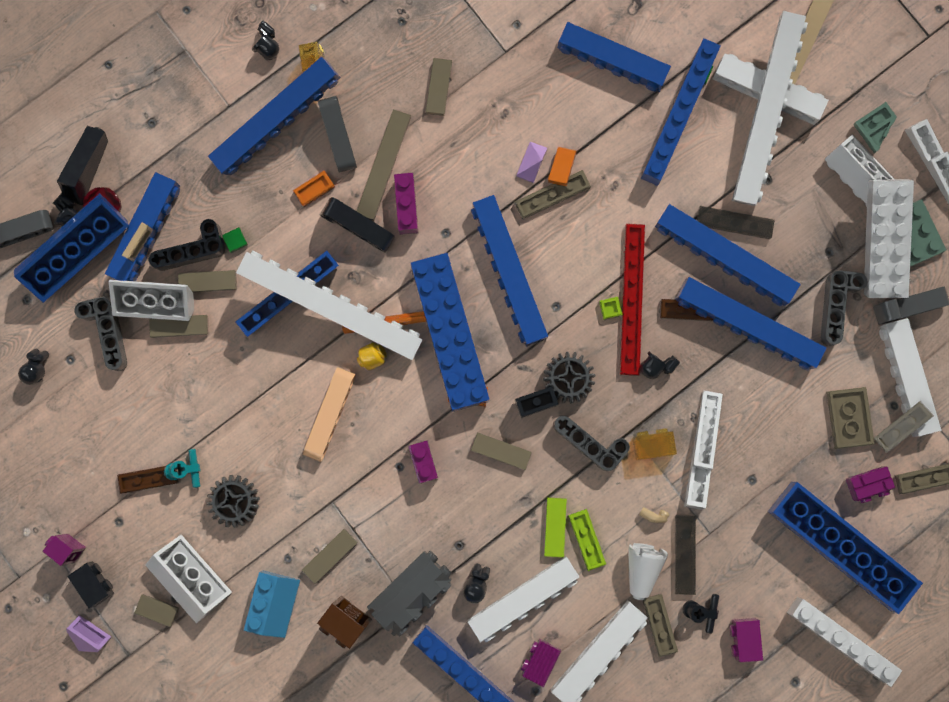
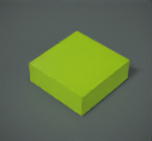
(610, 308)

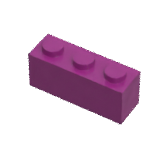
(406, 203)

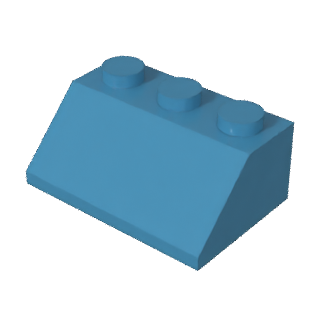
(272, 604)

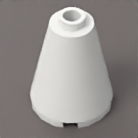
(644, 568)

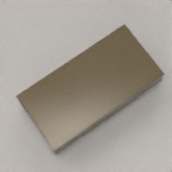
(156, 610)

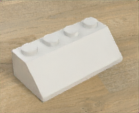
(856, 166)
(151, 300)
(188, 578)

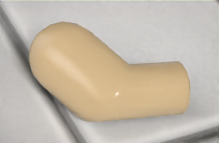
(653, 517)

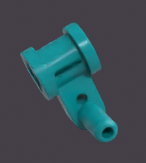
(183, 469)

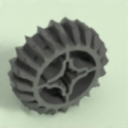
(568, 360)
(217, 508)

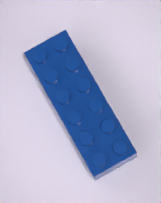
(71, 248)

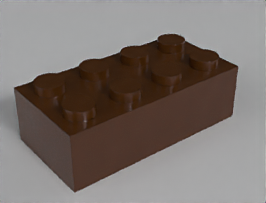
(344, 622)

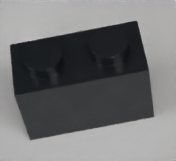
(536, 402)
(91, 584)

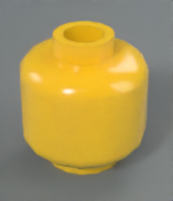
(371, 356)

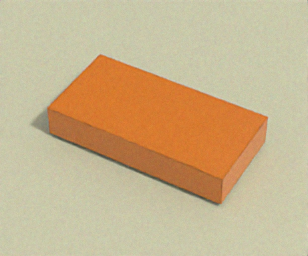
(562, 166)
(314, 188)

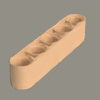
(329, 414)

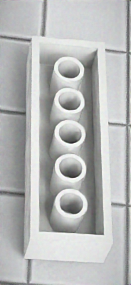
(888, 238)

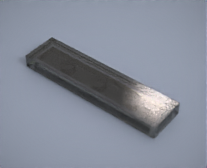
(736, 222)
(685, 555)

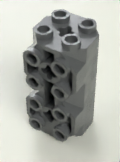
(410, 593)

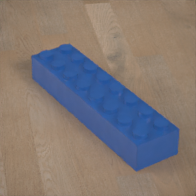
(449, 332)
(845, 547)

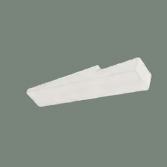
(931, 154)
(703, 451)

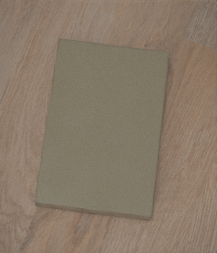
(850, 418)

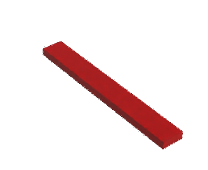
(632, 299)

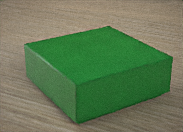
(235, 240)

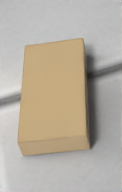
(137, 242)

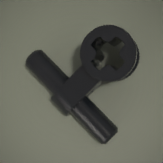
(699, 613)

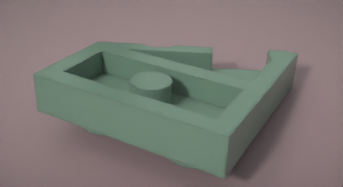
(876, 126)

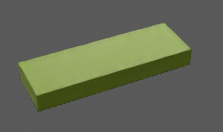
(555, 527)
(587, 539)

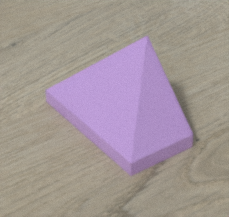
(531, 162)
(86, 635)

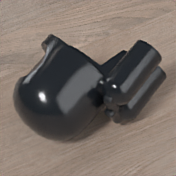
(266, 44)
(65, 206)
(654, 366)
(33, 370)
(476, 586)

